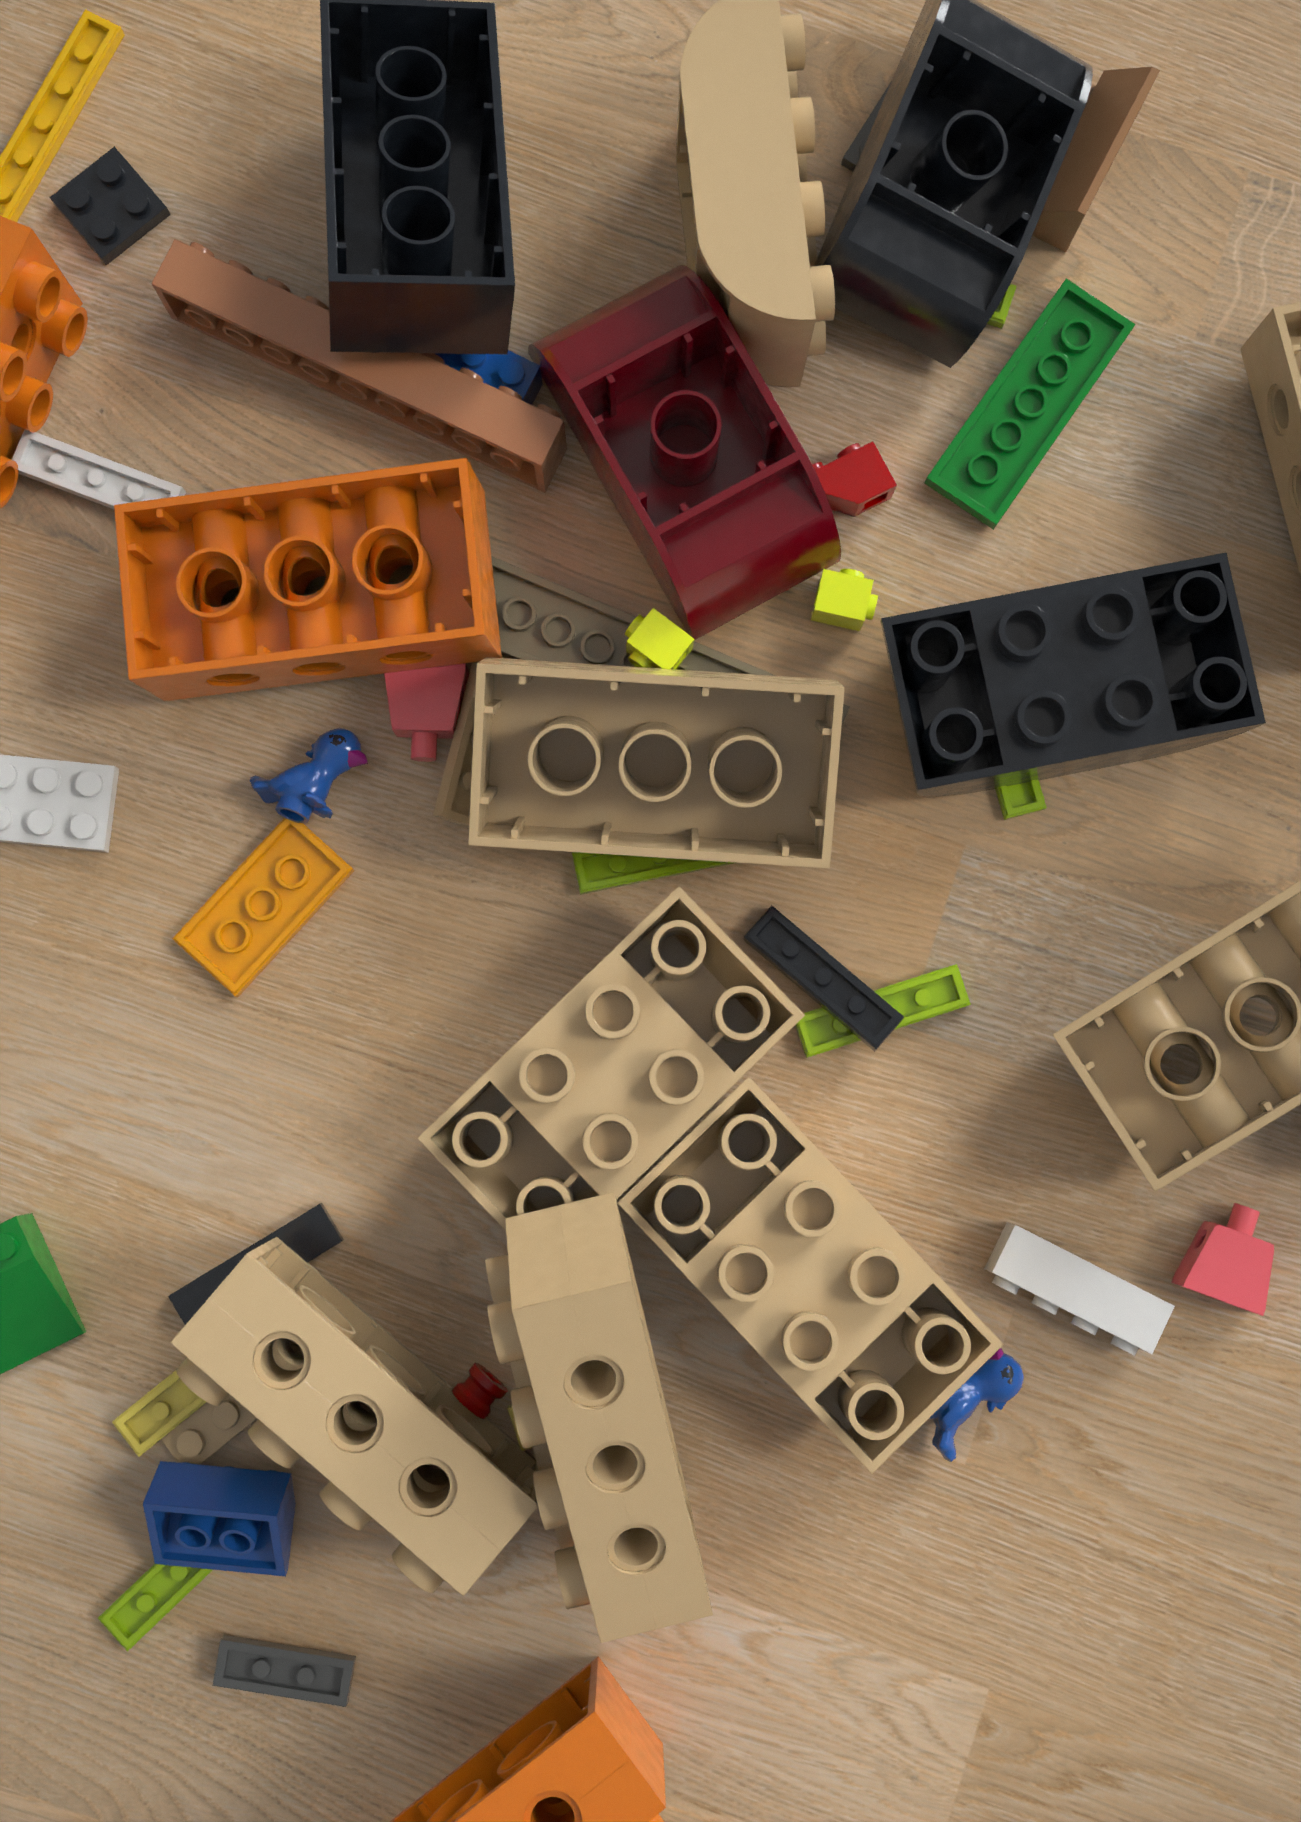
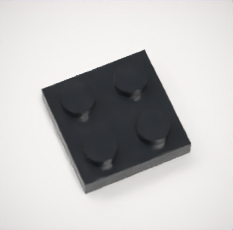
(110, 205)

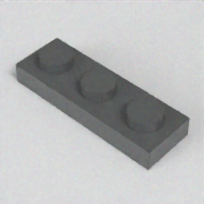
(284, 1670)

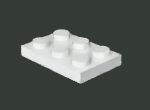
(57, 803)

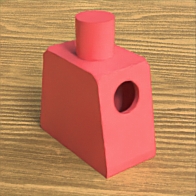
(426, 706)
(1229, 1262)

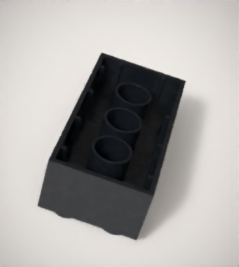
(415, 178)

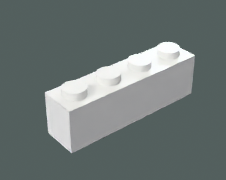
(1079, 1288)

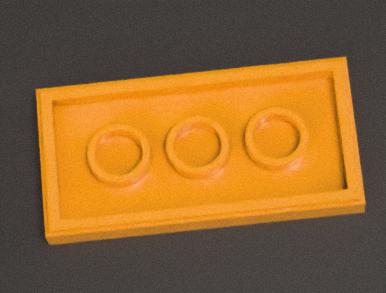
(263, 905)

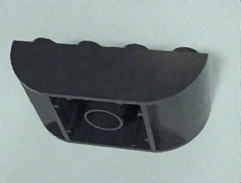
(953, 177)
(1072, 676)

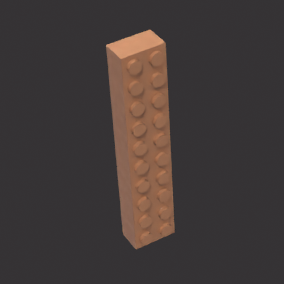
(401, 387)

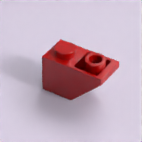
(856, 479)

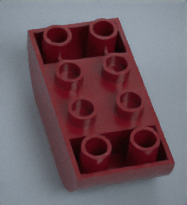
(691, 449)

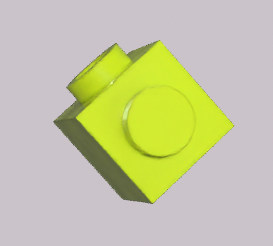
(844, 599)
(657, 642)

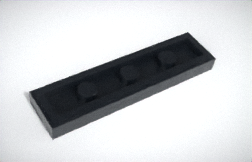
(823, 978)
(305, 1235)

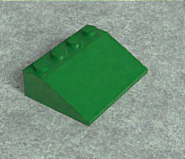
(33, 1296)

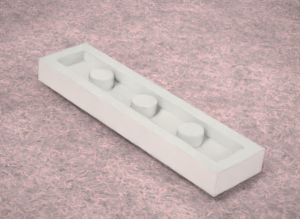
(87, 473)

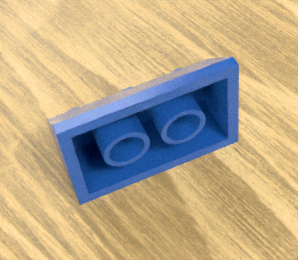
(221, 1518)

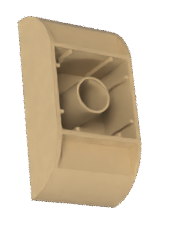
(746, 185)
(614, 1068)
(810, 1274)

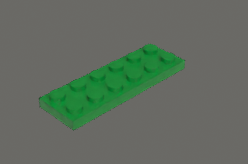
(1029, 403)

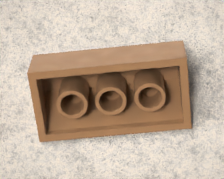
(1095, 143)

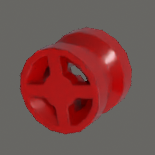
(479, 1390)

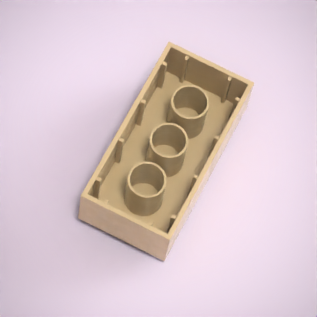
(655, 762)

